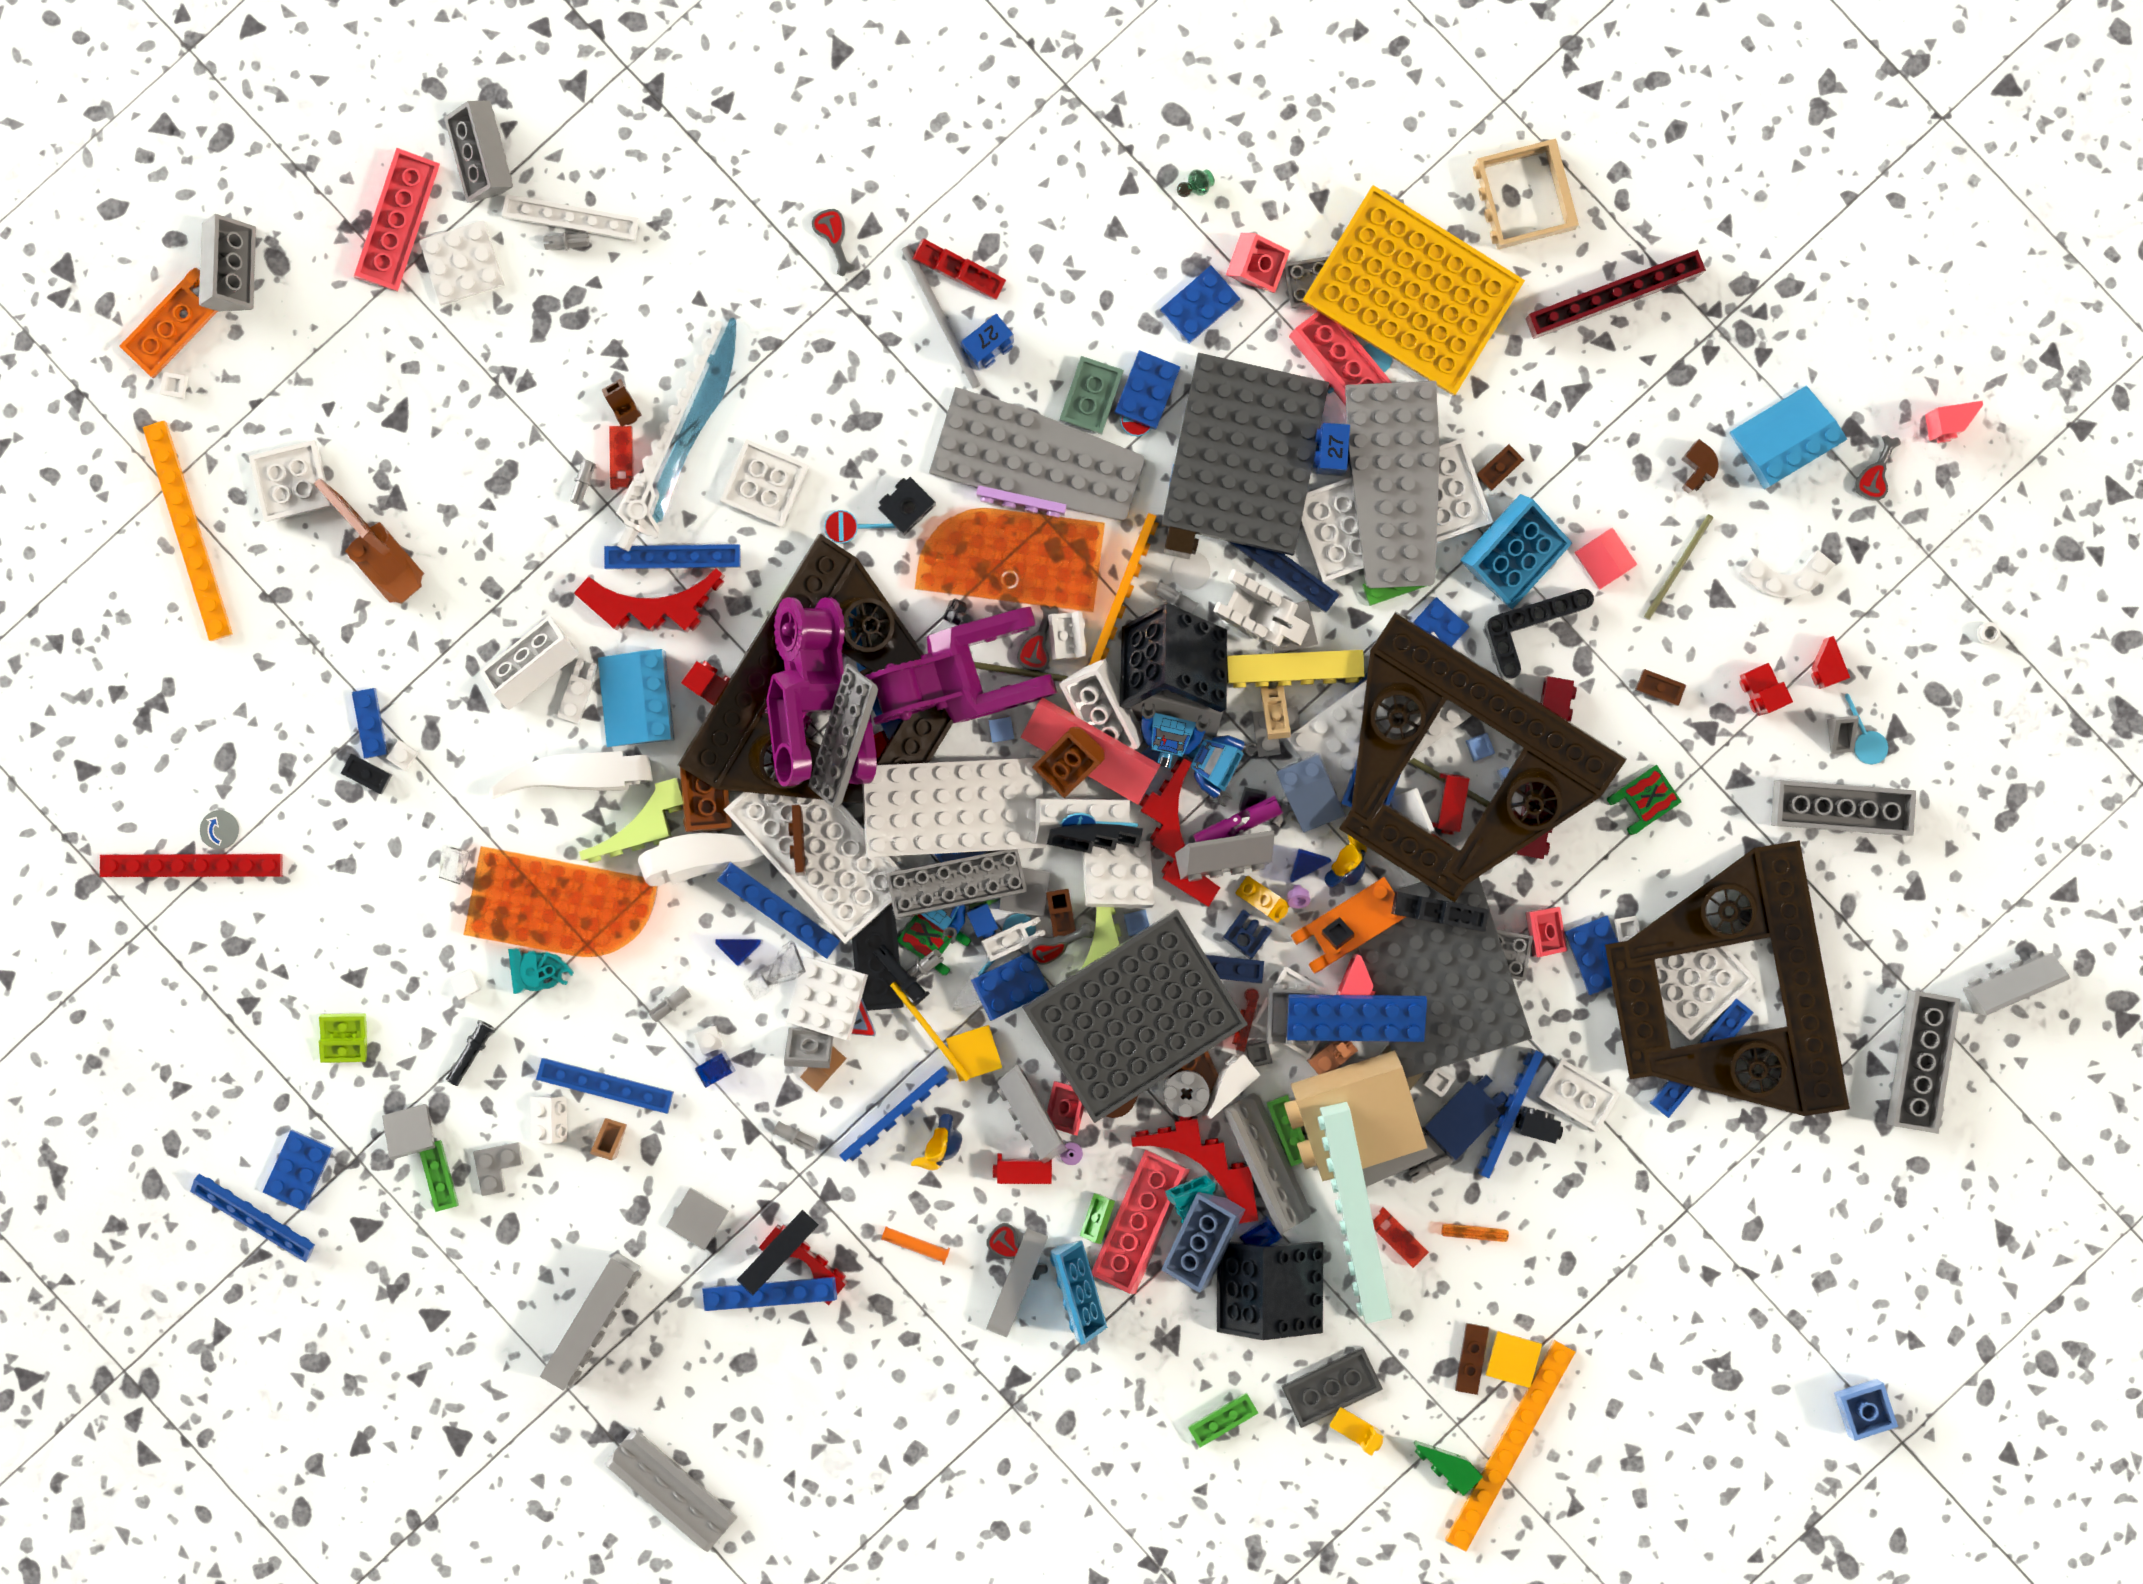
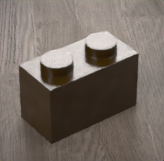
(1180, 543)

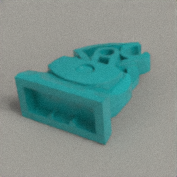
(533, 968)
(1184, 1194)

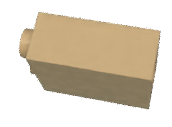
(1379, 1107)

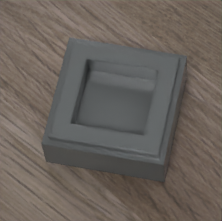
(1259, 1054)

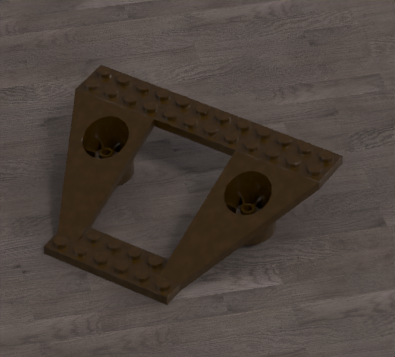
(736, 732)
(1554, 753)
(1807, 1047)

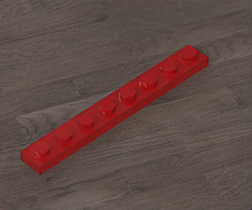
(192, 865)

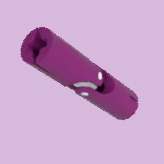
(1234, 825)

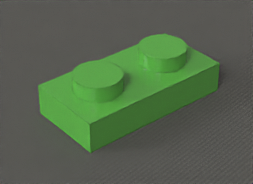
(1097, 1218)

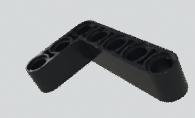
(1529, 620)

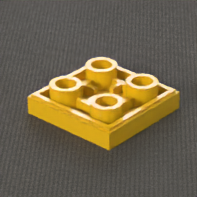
(975, 1051)
(1513, 1359)

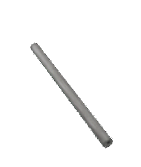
(933, 302)

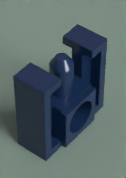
(1254, 943)

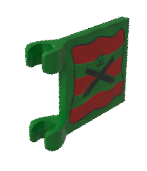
(1648, 796)
(923, 937)

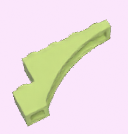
(646, 827)
(1105, 934)

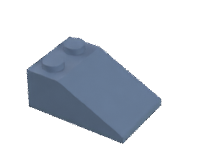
(1310, 792)

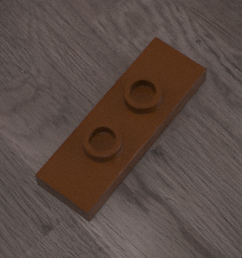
(797, 850)
(1471, 1358)

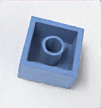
(1865, 1409)

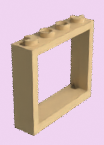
(1559, 180)

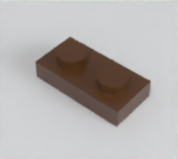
(1499, 467)
(1660, 687)

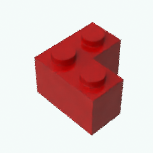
(705, 682)
(1764, 690)

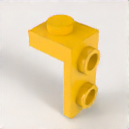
(1263, 899)
(1357, 1430)

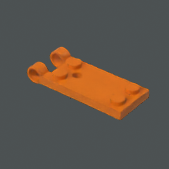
(164, 331)
(1364, 913)

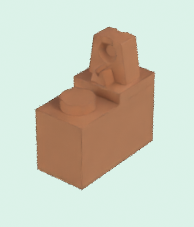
(1331, 1056)

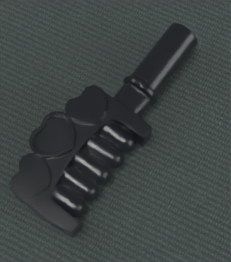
(956, 612)

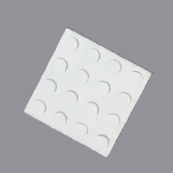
(1700, 987)

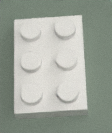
(1579, 1095)

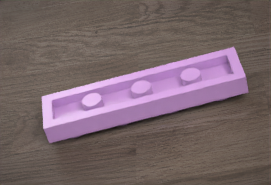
(1011, 500)

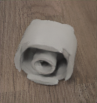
(1189, 1080)

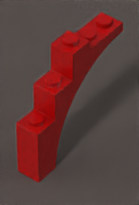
(680, 607)
(1169, 838)
(1185, 1139)

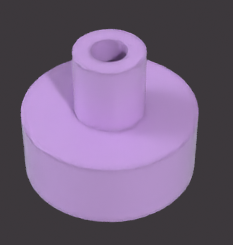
(1298, 897)
(1077, 1154)

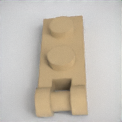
(1275, 712)

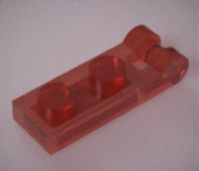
(621, 456)
(1241, 1037)
(1399, 1238)

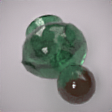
(1198, 183)

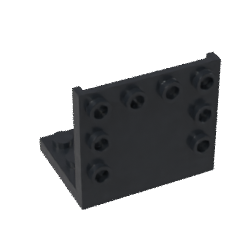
(1176, 654)
(1270, 1290)

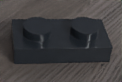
(366, 774)

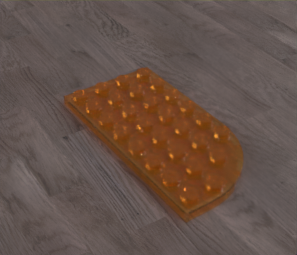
(1050, 555)
(556, 904)

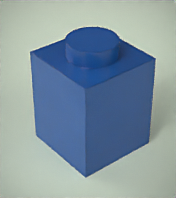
(982, 920)

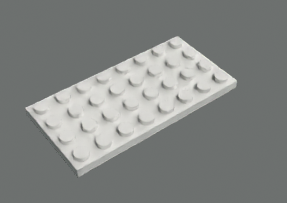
(1332, 520)
(1338, 730)
(951, 807)
(838, 878)

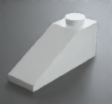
(1231, 1081)

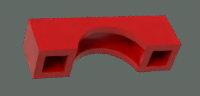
(817, 1263)

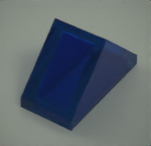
(1306, 863)
(738, 949)
(715, 1069)
(1262, 1233)

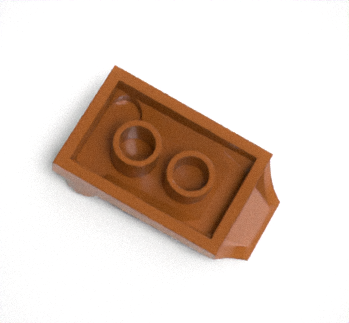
(392, 574)
(1070, 761)
(703, 805)

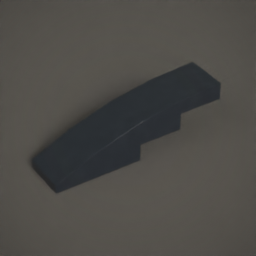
(1086, 836)
(1440, 911)
(777, 1252)

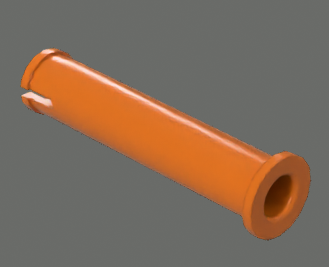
(915, 1244)

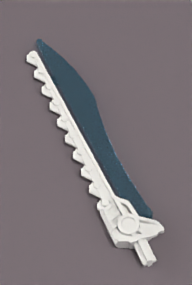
(640, 496)

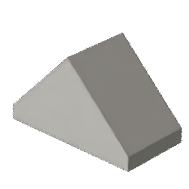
(1842, 733)

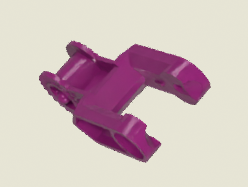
(813, 663)
(949, 676)

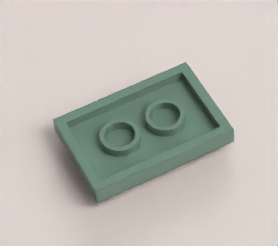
(1091, 395)

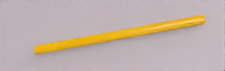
(930, 1031)

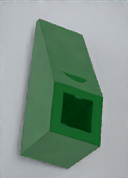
(1454, 1467)

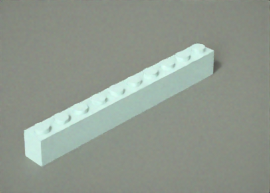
(1355, 1211)

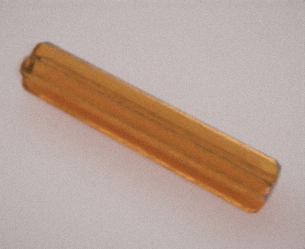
(1473, 1232)

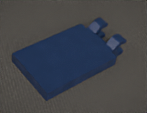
(1464, 1117)

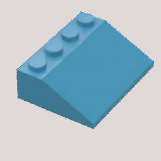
(1787, 436)
(1516, 551)
(636, 698)
(1078, 1290)

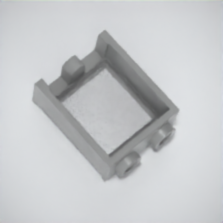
(1278, 1012)

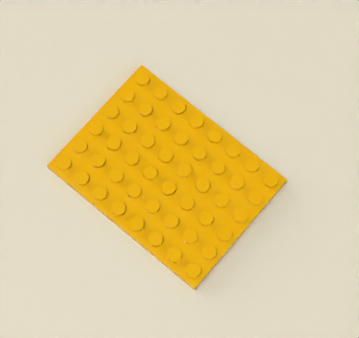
(1413, 290)

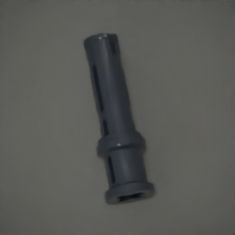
(908, 983)
(475, 1044)

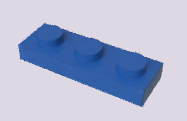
(369, 723)

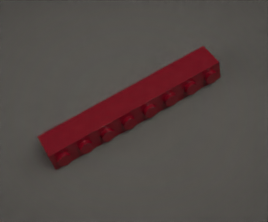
(1615, 294)
(1556, 696)

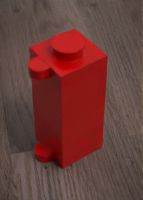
(1452, 803)
(1022, 1171)

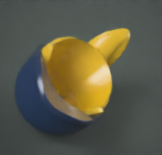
(1349, 865)
(942, 1146)

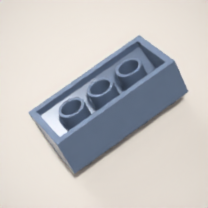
(1203, 1240)

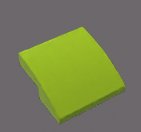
(343, 1038)

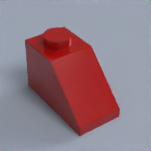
(1829, 665)

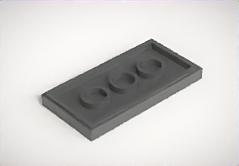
(1332, 1387)

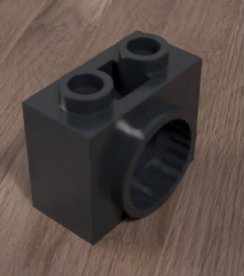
(907, 491)
(1538, 1125)

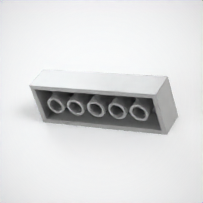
(1843, 808)
(1923, 1061)
(588, 1325)

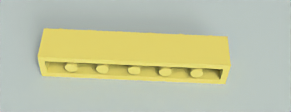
(1295, 667)

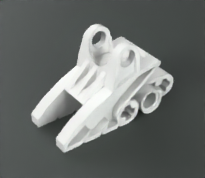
(1253, 612)

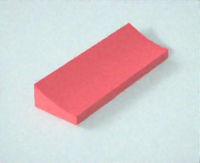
(396, 219)
(1336, 354)
(1121, 770)
(1139, 1223)

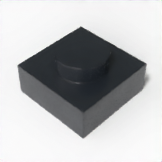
(1251, 797)
(1338, 933)

